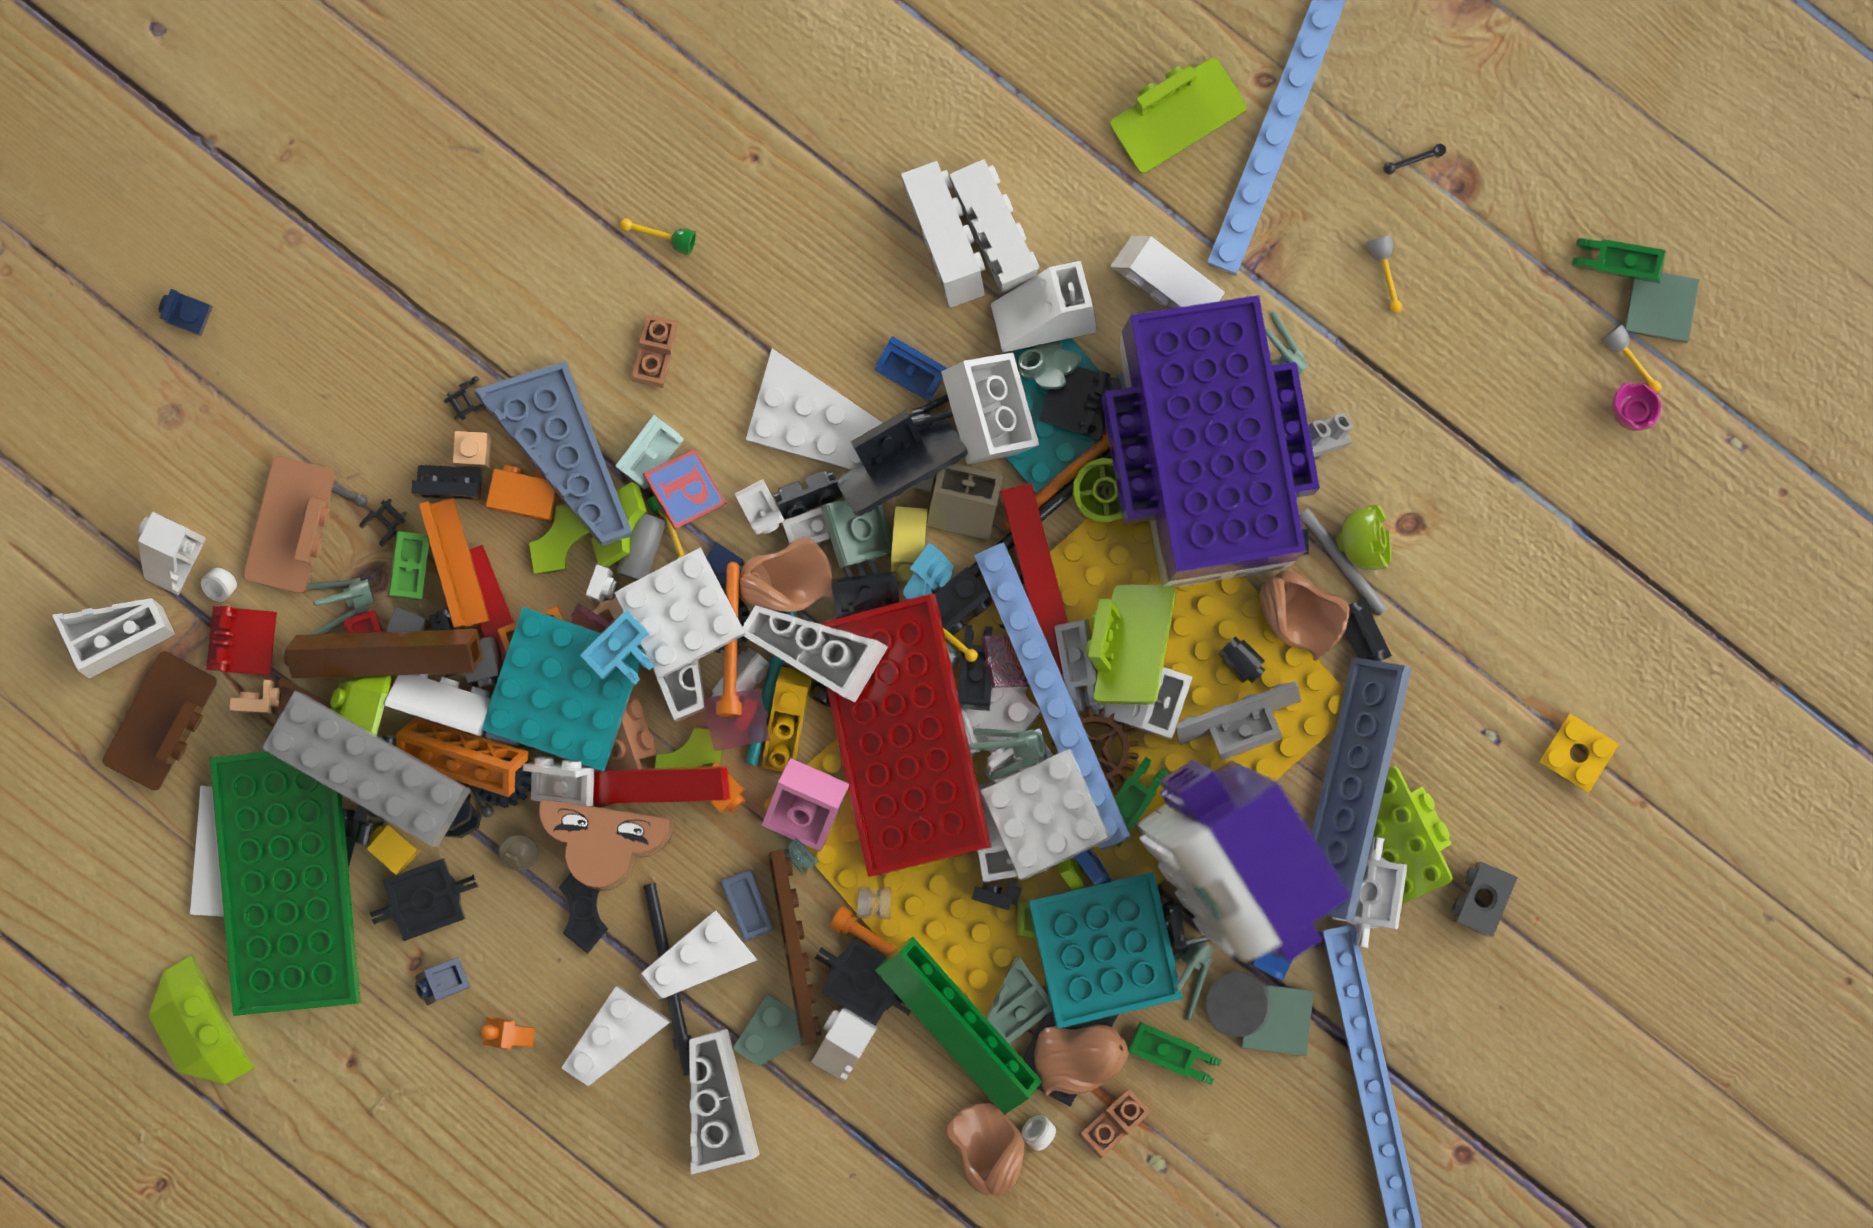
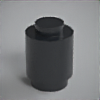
(1242, 660)

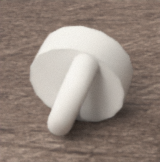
(218, 584)
(1038, 1132)

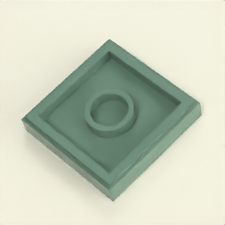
(1662, 308)
(857, 537)
(1287, 1024)

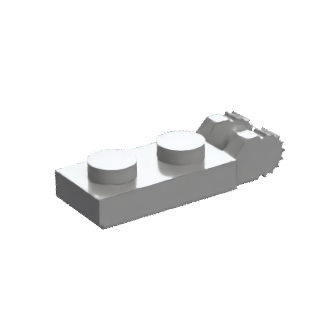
(1076, 666)

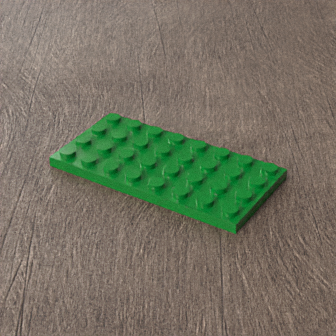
(283, 886)

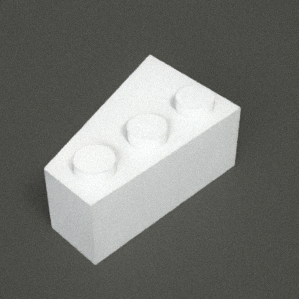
(1164, 274)
(167, 551)
(112, 634)
(843, 1043)

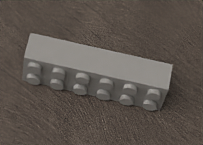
(366, 769)

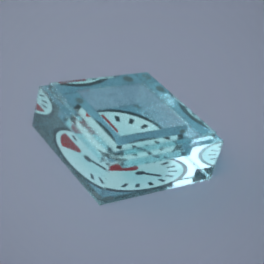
(800, 856)

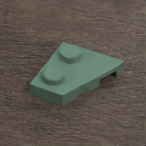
(1018, 1002)
(769, 1032)

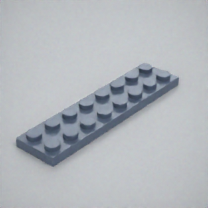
(1358, 771)

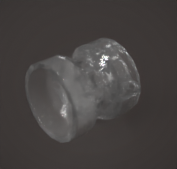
(866, 902)

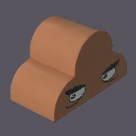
(603, 841)

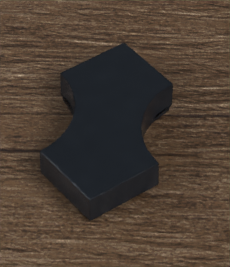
(584, 924)

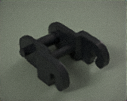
(452, 399)
(385, 506)

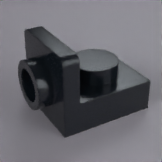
(991, 895)

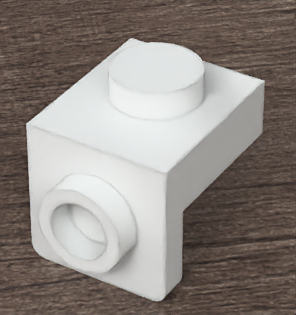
(759, 507)

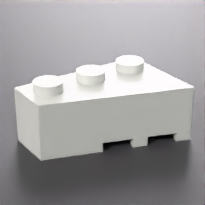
(697, 957)
(613, 1035)

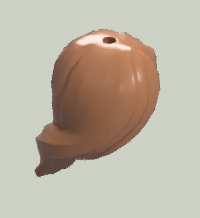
(787, 578)
(1303, 613)
(1078, 1058)
(988, 1147)

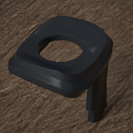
(1177, 938)

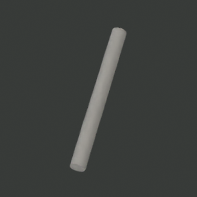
(1342, 561)

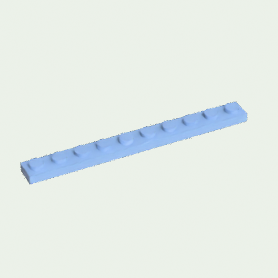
(1275, 134)
(1048, 682)
(1371, 1078)

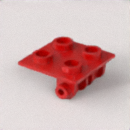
(241, 640)

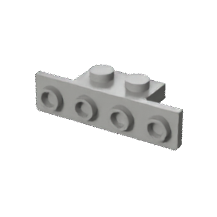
(1241, 724)

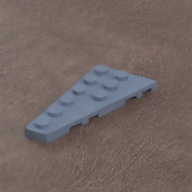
(554, 433)

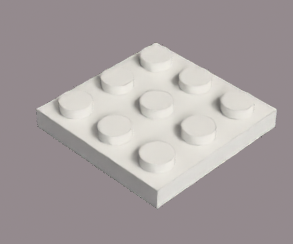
(682, 612)
(1045, 814)

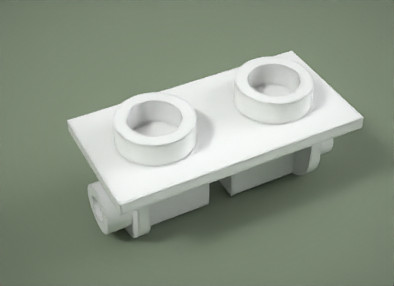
(750, 671)

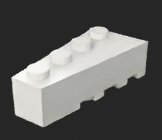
(993, 226)
(824, 653)

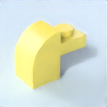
(908, 540)

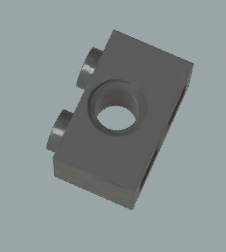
(1498, 885)

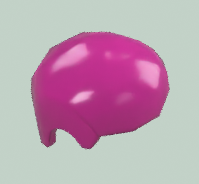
(1636, 406)

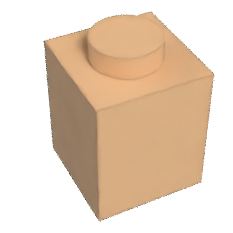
(472, 449)

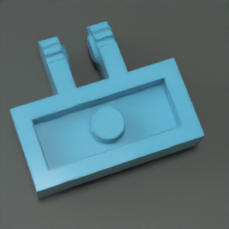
(930, 573)
(615, 645)

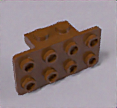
(160, 721)

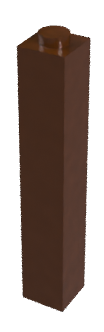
(383, 653)

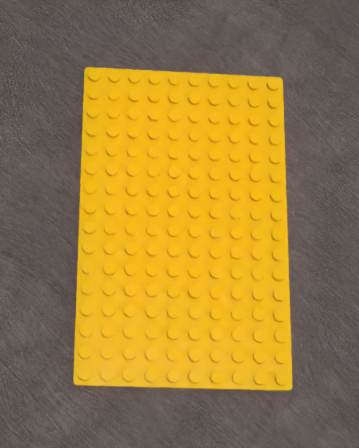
(934, 899)

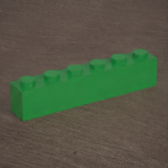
(958, 1025)

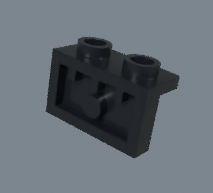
(448, 482)
(864, 593)
(961, 598)

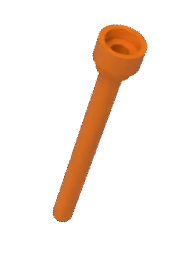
(1069, 473)
(729, 702)
(846, 923)

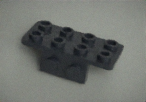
(896, 459)

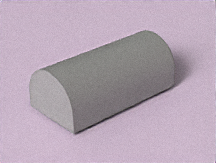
(643, 547)

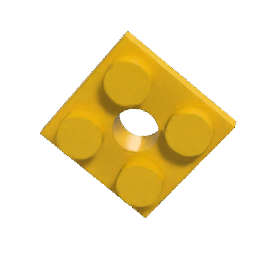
(1598, 753)

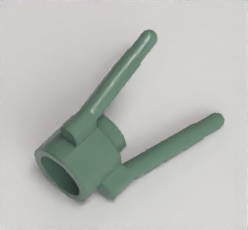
(1288, 356)
(356, 593)
(1025, 744)
(1195, 957)

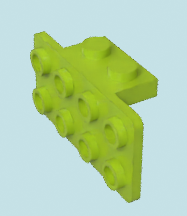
(1177, 113)
(1130, 643)
(1412, 836)

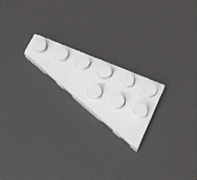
(809, 417)

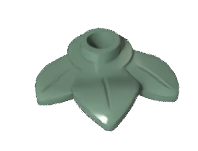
(1048, 364)

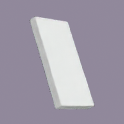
(206, 884)

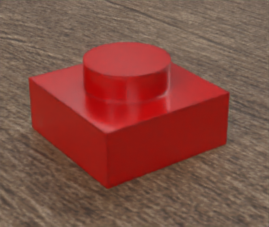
(364, 623)

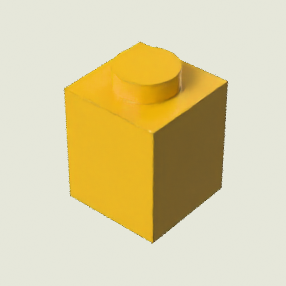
(392, 848)

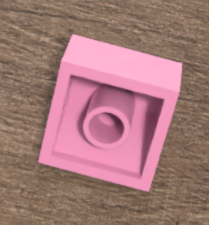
(805, 804)

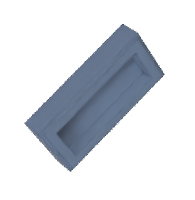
(747, 905)

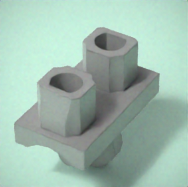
(1330, 434)

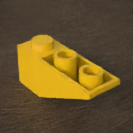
(786, 718)

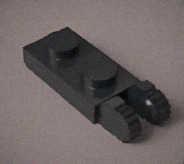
(974, 676)

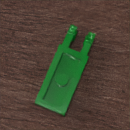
(1622, 259)
(1135, 797)
(1170, 1052)

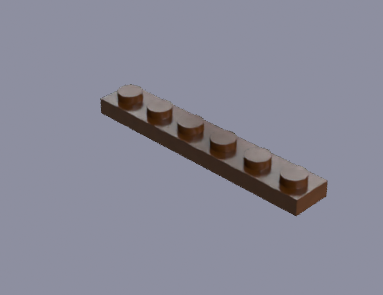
(792, 933)

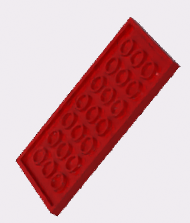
(908, 744)

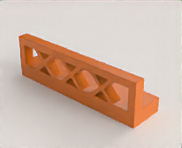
(454, 563)
(457, 759)

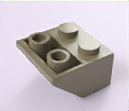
(965, 501)

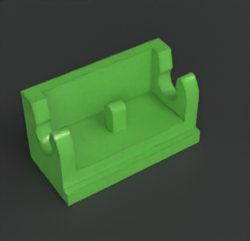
(408, 565)

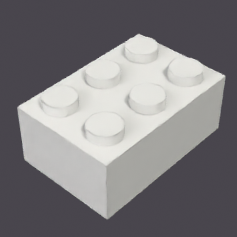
(990, 407)

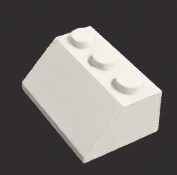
(440, 702)

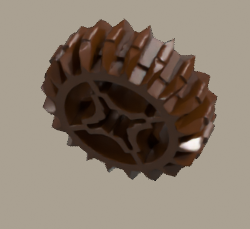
(1115, 729)

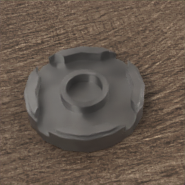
(1238, 1004)

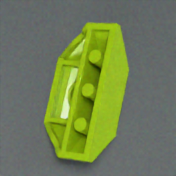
(362, 700)
(196, 1026)

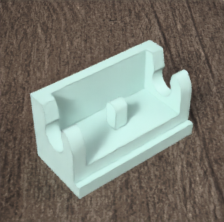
(649, 450)

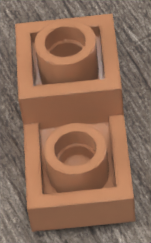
(654, 351)
(1114, 1123)

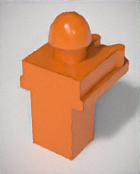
(504, 1033)

